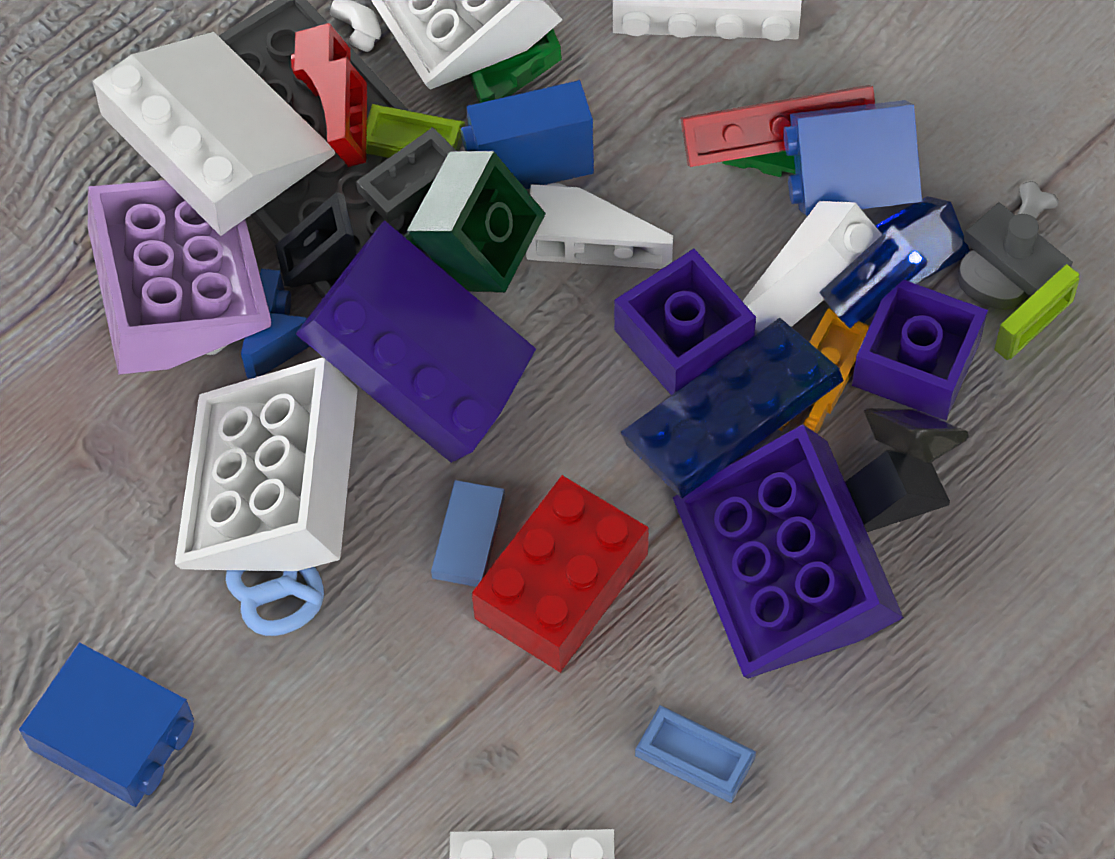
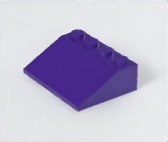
(418, 343)
(787, 555)

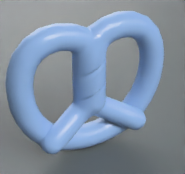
(276, 589)

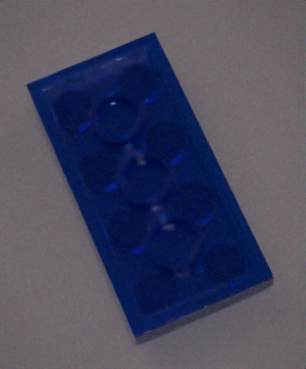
(731, 407)

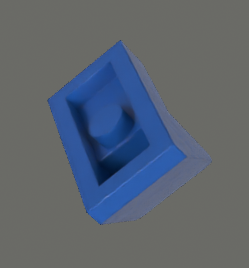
(279, 342)

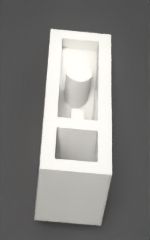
(594, 231)
(809, 261)

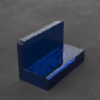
(933, 231)
(872, 275)

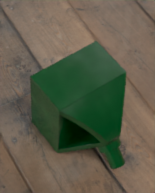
(476, 221)

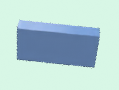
(468, 533)
(695, 754)

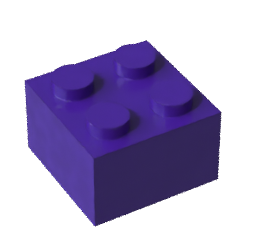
(682, 320)
(919, 348)

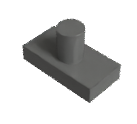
(405, 177)
(1015, 248)

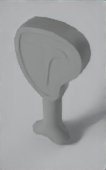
(982, 279)

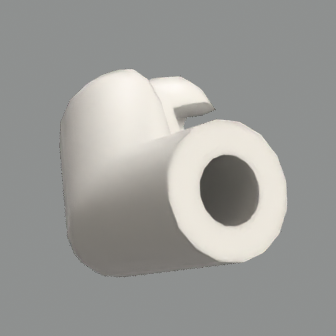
(361, 19)

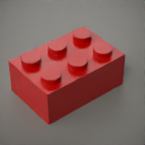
(560, 573)

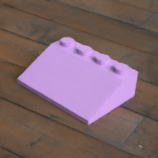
(170, 277)

